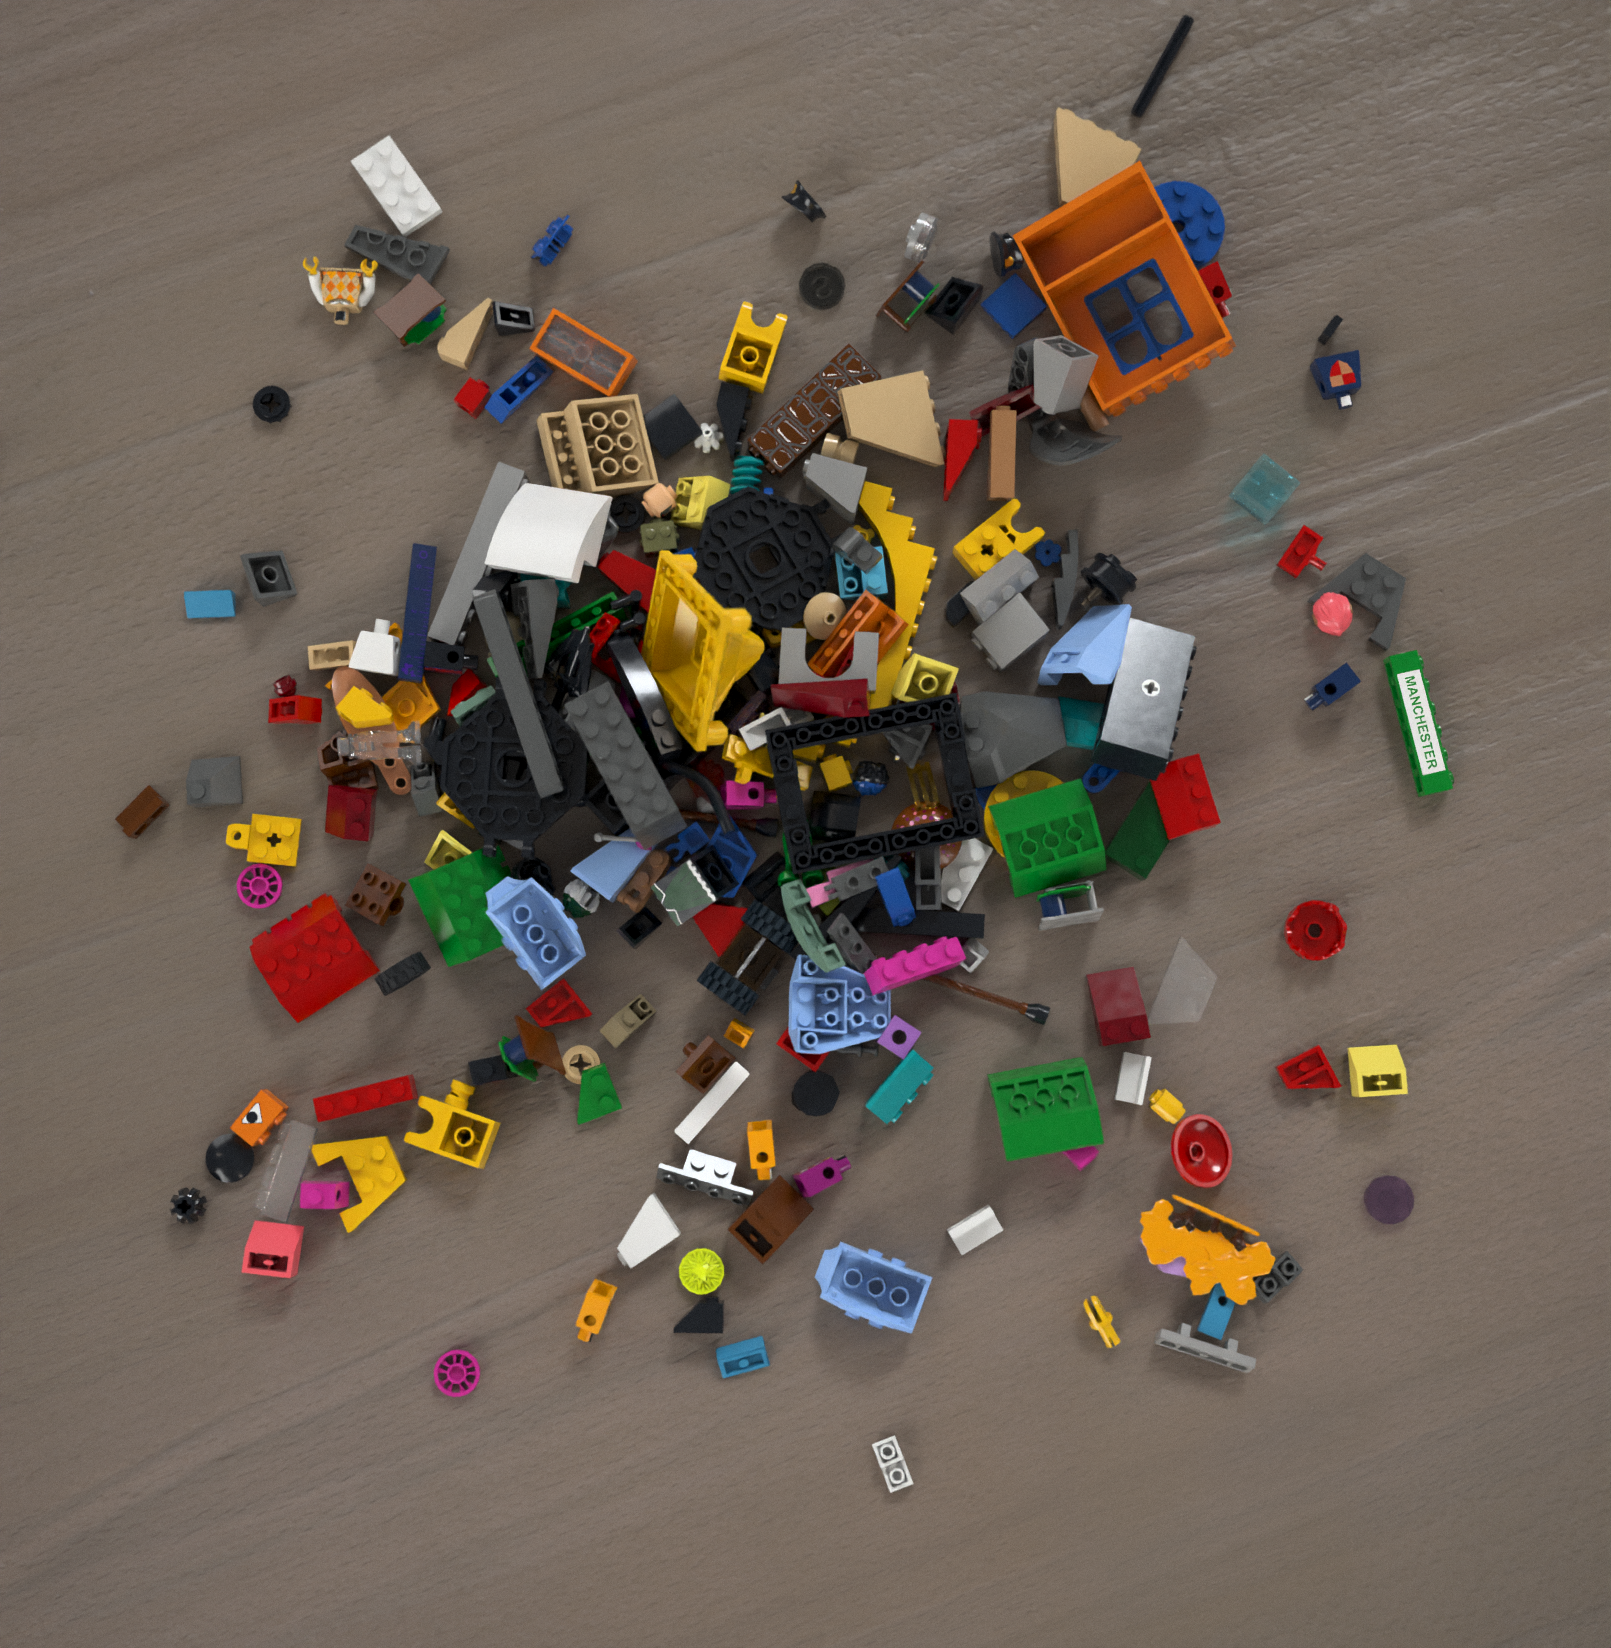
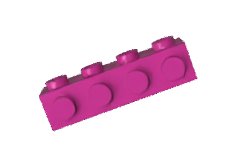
(914, 965)

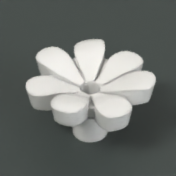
(709, 438)

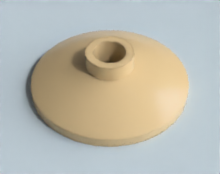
(817, 612)

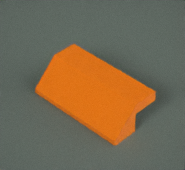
(865, 615)

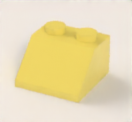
(923, 679)

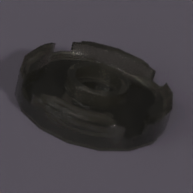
(822, 286)

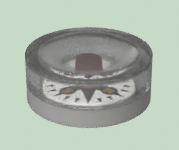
(921, 237)

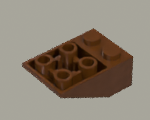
(770, 1219)

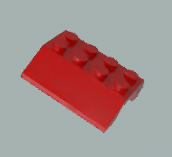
(312, 958)

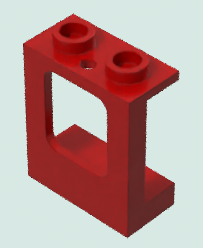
(599, 636)

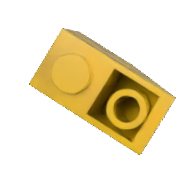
(362, 711)

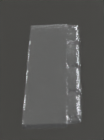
(287, 1175)

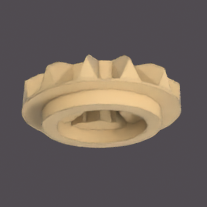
(573, 1055)

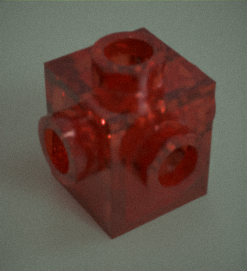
(712, 771)

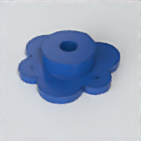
(1048, 546)

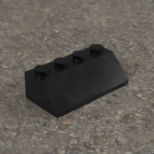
(764, 670)

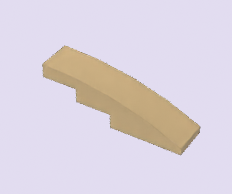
(330, 655)

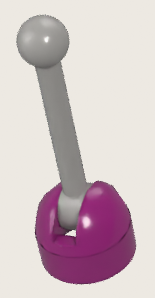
(598, 837)

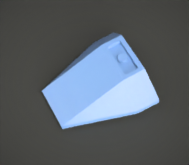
(1090, 647)
(833, 1008)

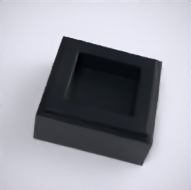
(1330, 329)

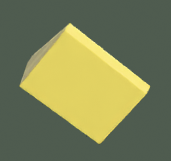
(445, 851)

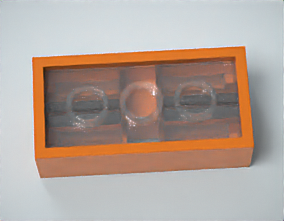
(583, 354)

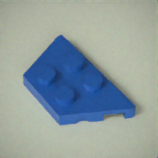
(736, 854)

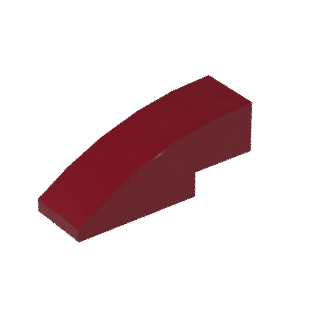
(1020, 400)

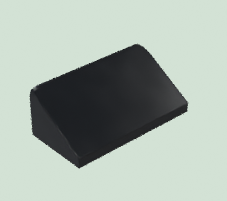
(765, 877)

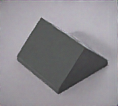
(268, 576)

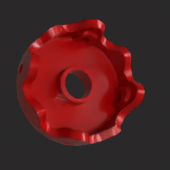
(1331, 925)

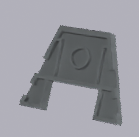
(1374, 589)

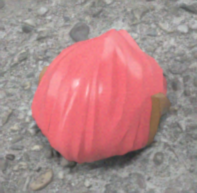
(1332, 613)

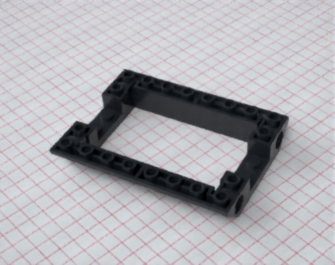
(950, 735)

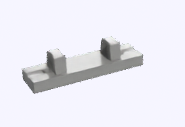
(1224, 1356)

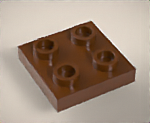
(377, 895)

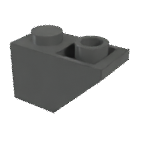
(425, 788)

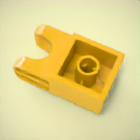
(752, 343)
(997, 537)
(448, 1131)

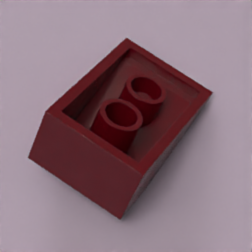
(1117, 1006)

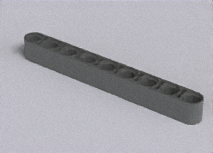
(518, 693)

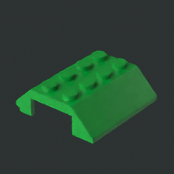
(457, 904)

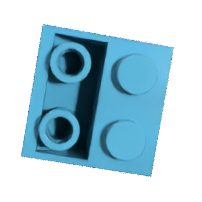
(854, 581)

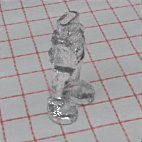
(369, 744)

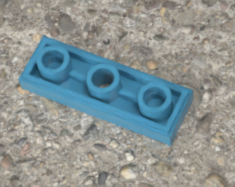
(1216, 1315)

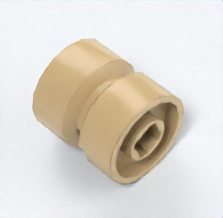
(839, 450)

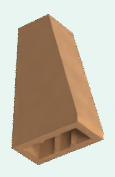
(1001, 454)

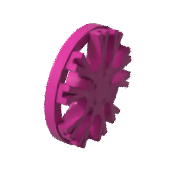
(259, 886)
(457, 1373)

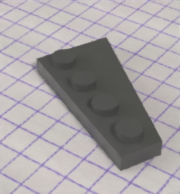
(398, 253)

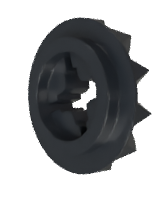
(264, 397)
(633, 505)

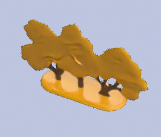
(1207, 1254)

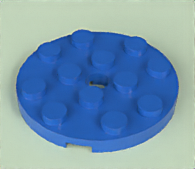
(1198, 214)

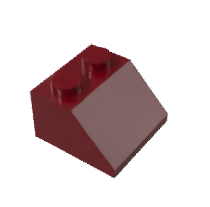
(351, 812)

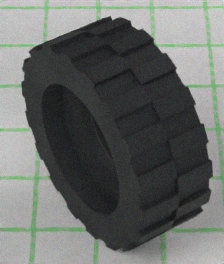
(402, 973)

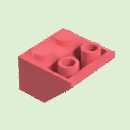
(273, 1249)

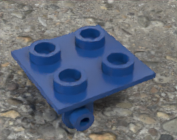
(543, 246)

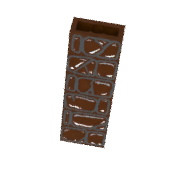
(809, 413)

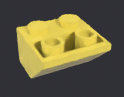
(694, 498)
(1376, 1071)

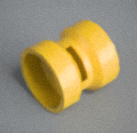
(459, 1094)

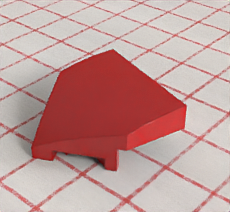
(720, 924)

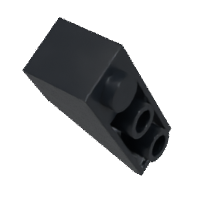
(731, 408)

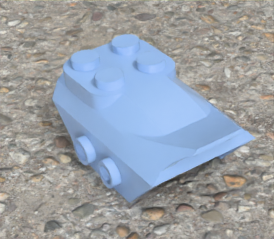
(534, 928)
(872, 1287)

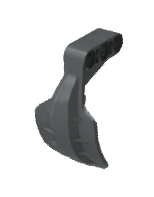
(1054, 438)

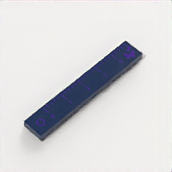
(417, 613)

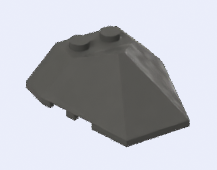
(1009, 733)

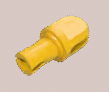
(1101, 1322)

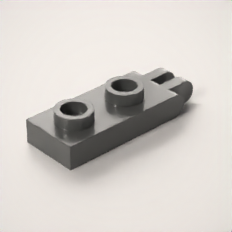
(856, 880)

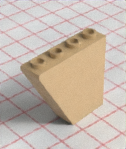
(1087, 155)
(894, 417)

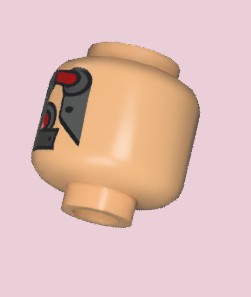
(659, 500)

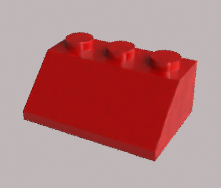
(1185, 798)

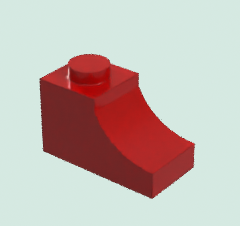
(295, 710)

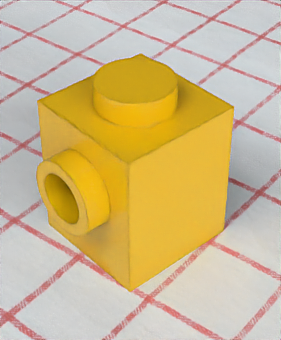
(836, 772)

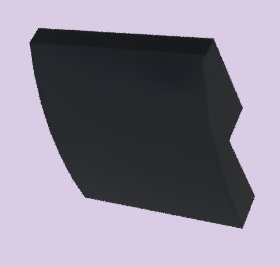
(670, 427)

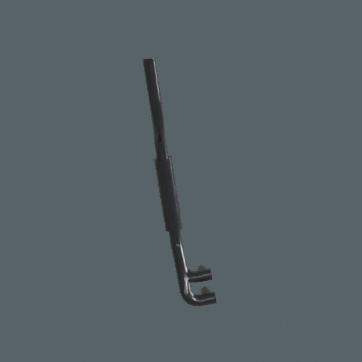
(636, 624)

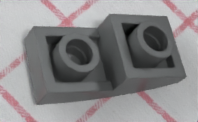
(1281, 1275)

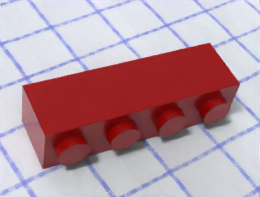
(365, 1098)

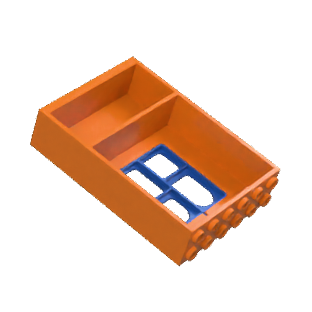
(1099, 246)

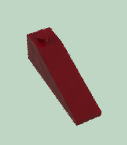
(832, 698)

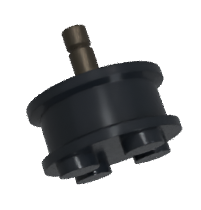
(1107, 580)

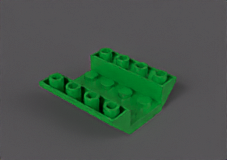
(1049, 837)
(1046, 1109)

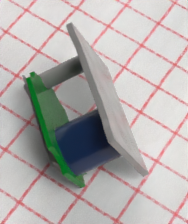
(1054, 906)

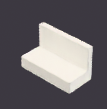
(1132, 1078)
(975, 1229)

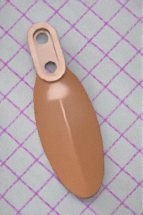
(342, 682)

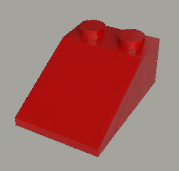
(960, 445)

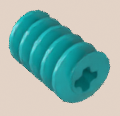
(745, 473)

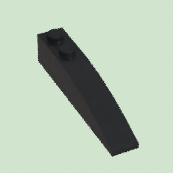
(644, 698)

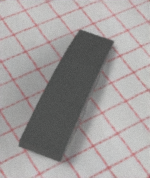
(1064, 586)

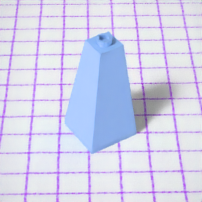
(612, 866)

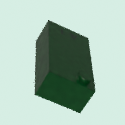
(1139, 837)

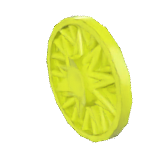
(701, 1271)

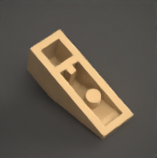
(464, 337)

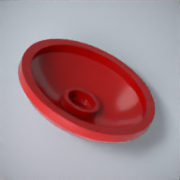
(1201, 1151)

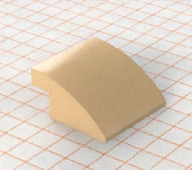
(598, 446)

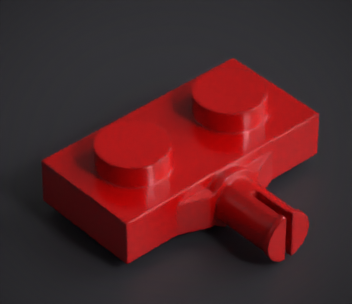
(1302, 552)

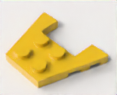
(372, 1169)

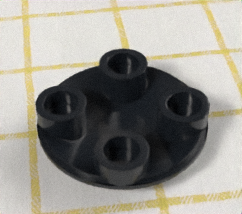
(229, 1158)

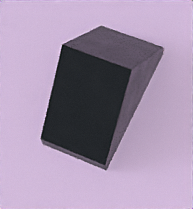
(512, 318)
(639, 927)

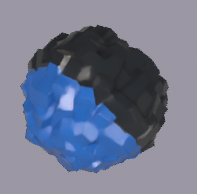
(870, 777)

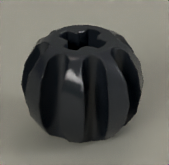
(191, 1197)

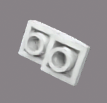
(892, 1464)

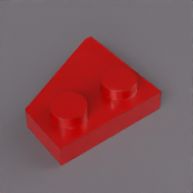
(558, 1006)
(1308, 1070)

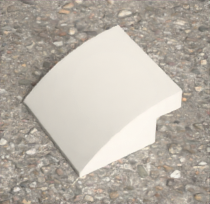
(549, 532)

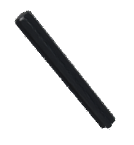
(1162, 66)

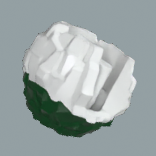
(579, 899)

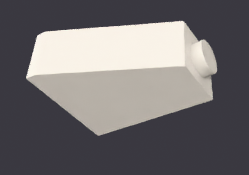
(648, 1233)

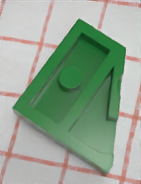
(596, 1094)

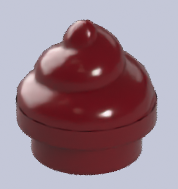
(285, 686)

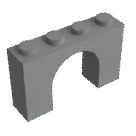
(795, 669)

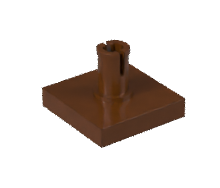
(704, 1063)

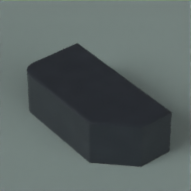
(956, 608)

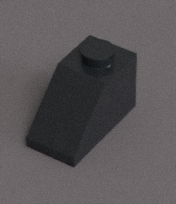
(703, 1317)

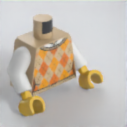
(342, 289)

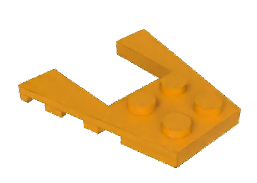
(408, 699)

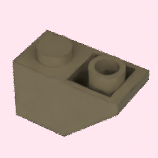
(627, 1020)

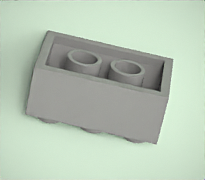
(999, 586)

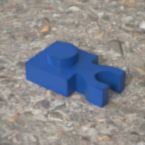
(691, 840)

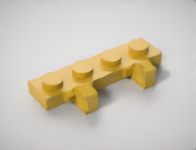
(757, 761)

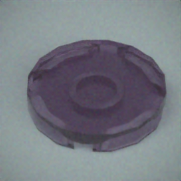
(1389, 1199)

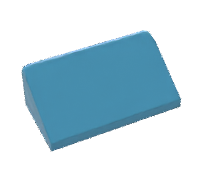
(210, 604)
(742, 1357)

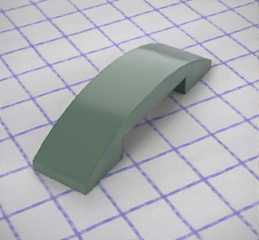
(805, 928)

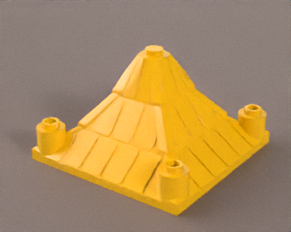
(695, 649)

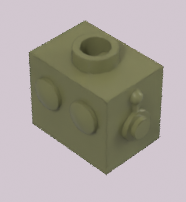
(658, 536)

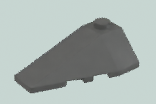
(536, 606)

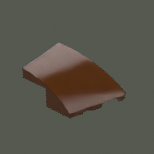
(345, 771)

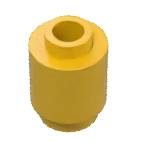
(1166, 1105)

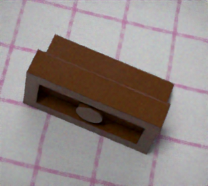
(142, 812)

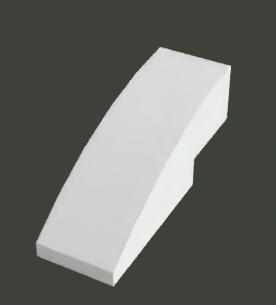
(754, 732)

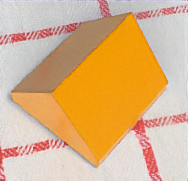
(738, 1033)

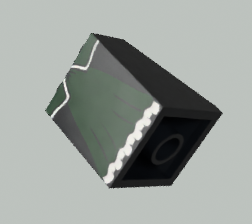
(694, 885)

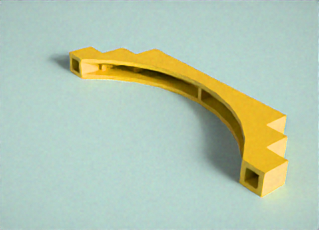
(909, 571)

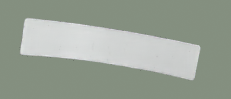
(712, 1102)

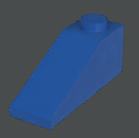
(518, 389)
(895, 897)

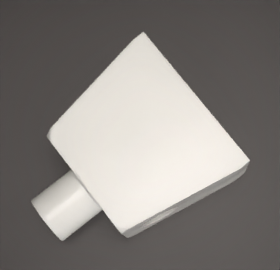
(377, 651)

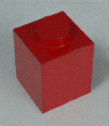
(473, 397)

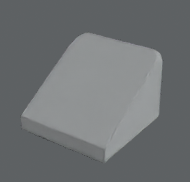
(974, 953)

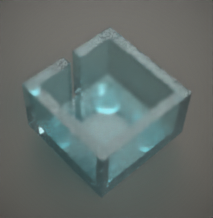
(1264, 489)

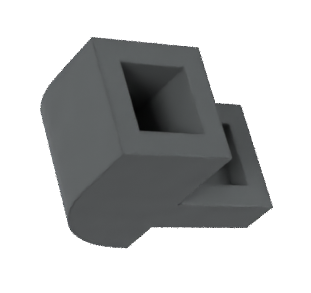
(857, 550)

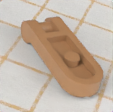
(649, 873)

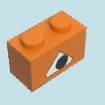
(259, 1118)

